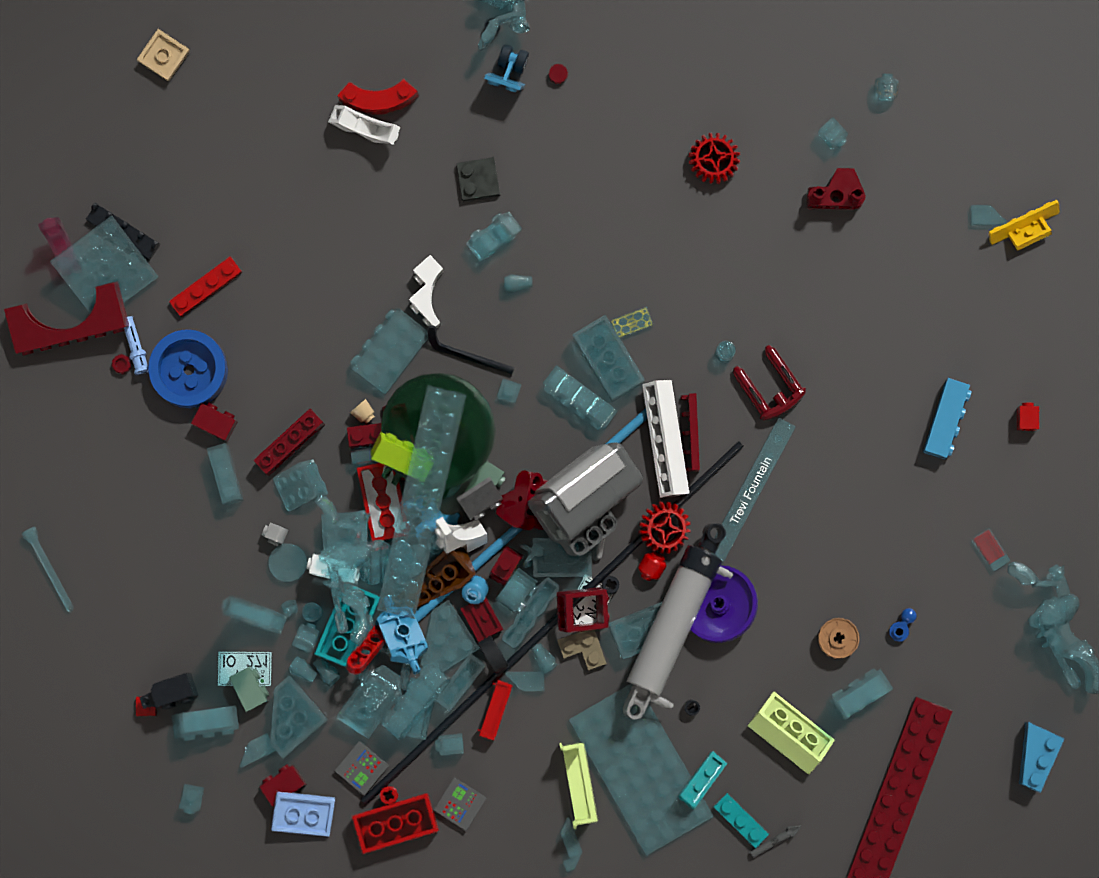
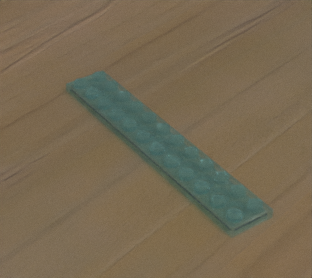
(421, 502)

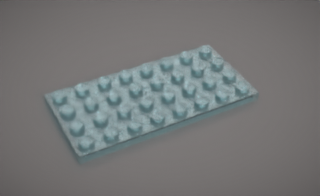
(639, 770)

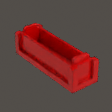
(496, 710)

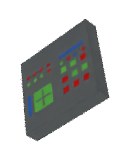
(361, 768)
(460, 803)

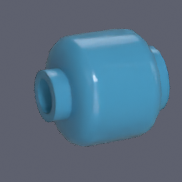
(475, 590)

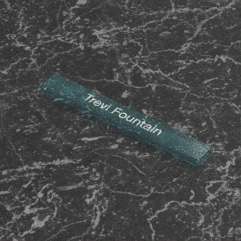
(754, 484)

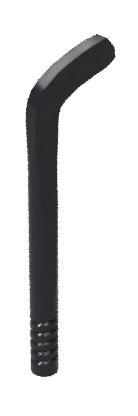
(434, 342)

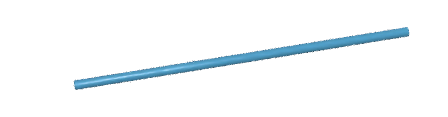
(512, 532)

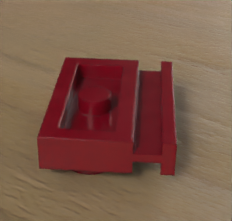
(482, 619)

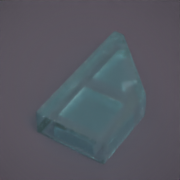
(985, 216)

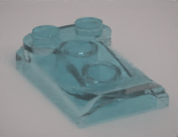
(632, 630)
(371, 700)

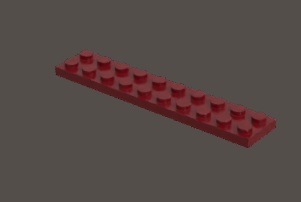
(900, 790)

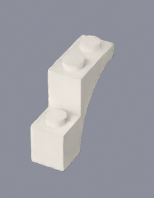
(367, 127)
(426, 273)
(454, 536)

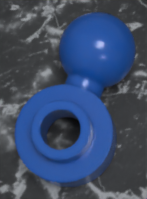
(908, 616)

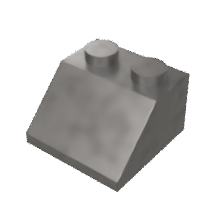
(480, 498)

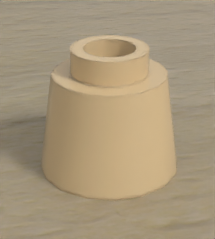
(363, 412)

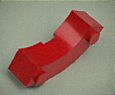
(378, 101)

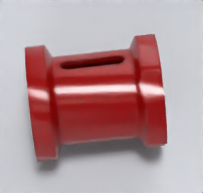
(383, 797)

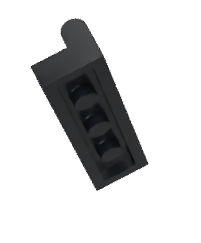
(145, 244)

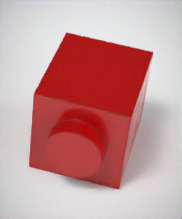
(1027, 417)

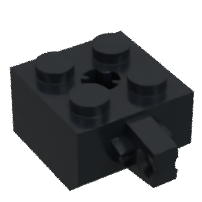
(170, 691)

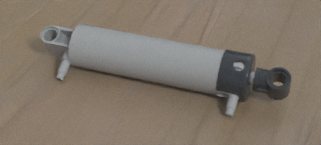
(674, 622)

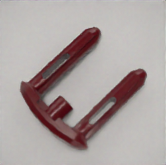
(782, 402)

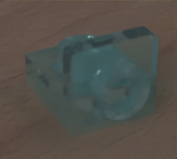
(191, 798)

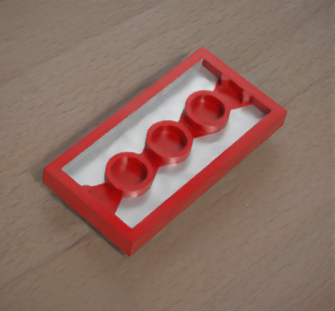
(380, 499)

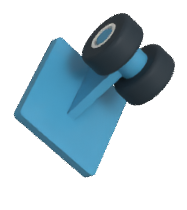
(507, 57)

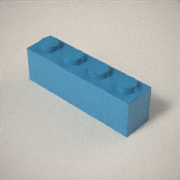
(946, 418)

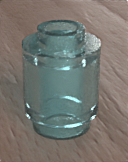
(362, 456)

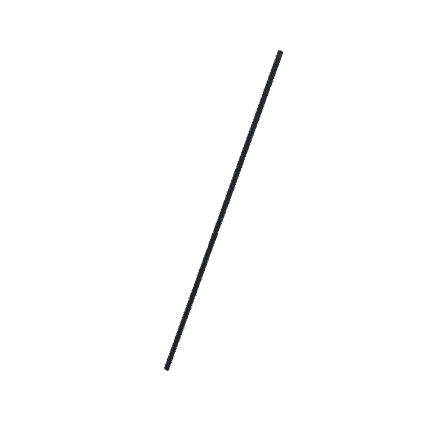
(540, 634)

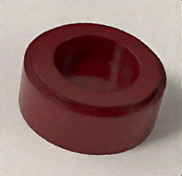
(558, 73)
(121, 364)

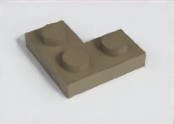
(583, 642)

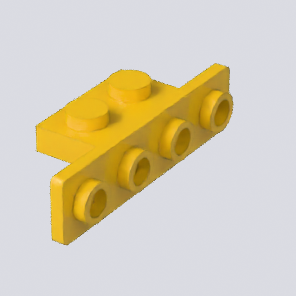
(1027, 228)

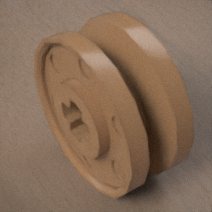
(828, 632)

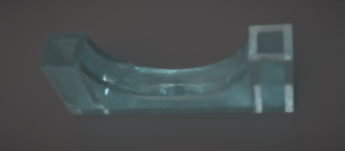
(254, 614)

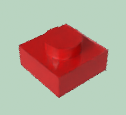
(140, 711)

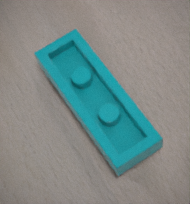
(702, 780)
(740, 820)

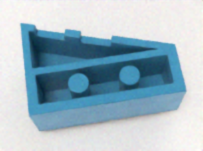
(1038, 756)

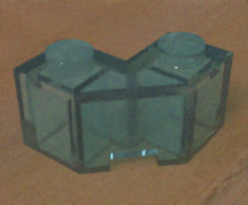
(500, 231)

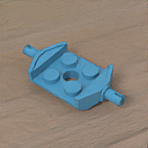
(403, 647)

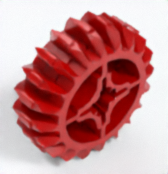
(712, 142)
(664, 535)

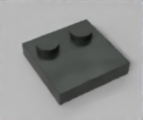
(478, 179)

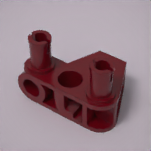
(843, 186)
(514, 503)

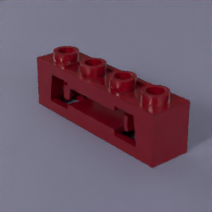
(289, 442)

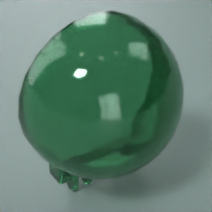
(475, 432)

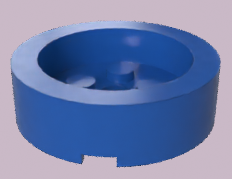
(185, 349)

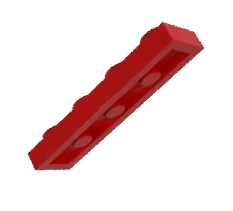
(205, 286)

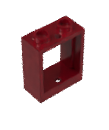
(565, 609)

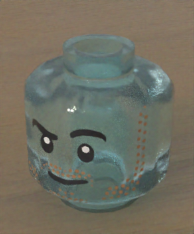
(886, 87)

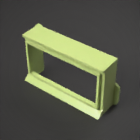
(579, 783)

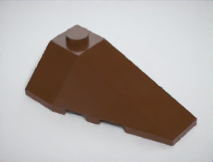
(446, 574)

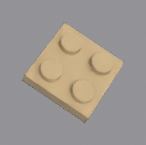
(163, 55)

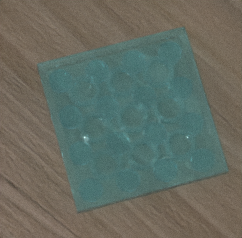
(103, 258)

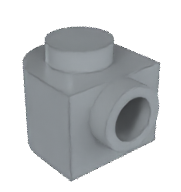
(275, 534)

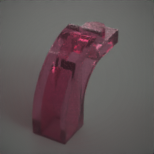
(55, 234)

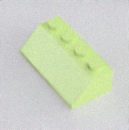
(791, 733)

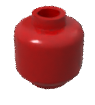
(652, 566)

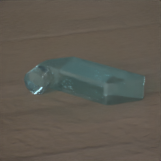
(572, 845)

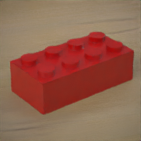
(395, 823)

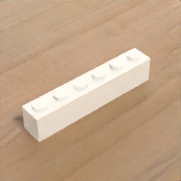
(665, 438)

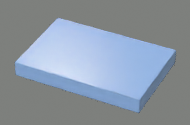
(303, 814)

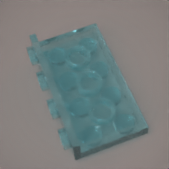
(389, 350)

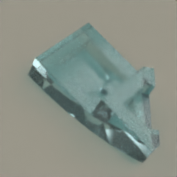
(528, 680)
(256, 749)

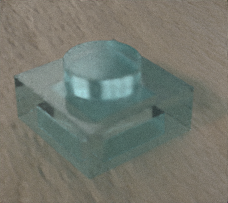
(509, 390)

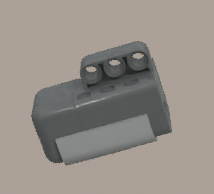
(582, 497)

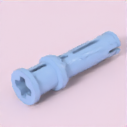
(137, 354)

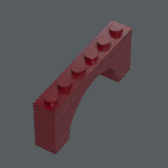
(30, 334)

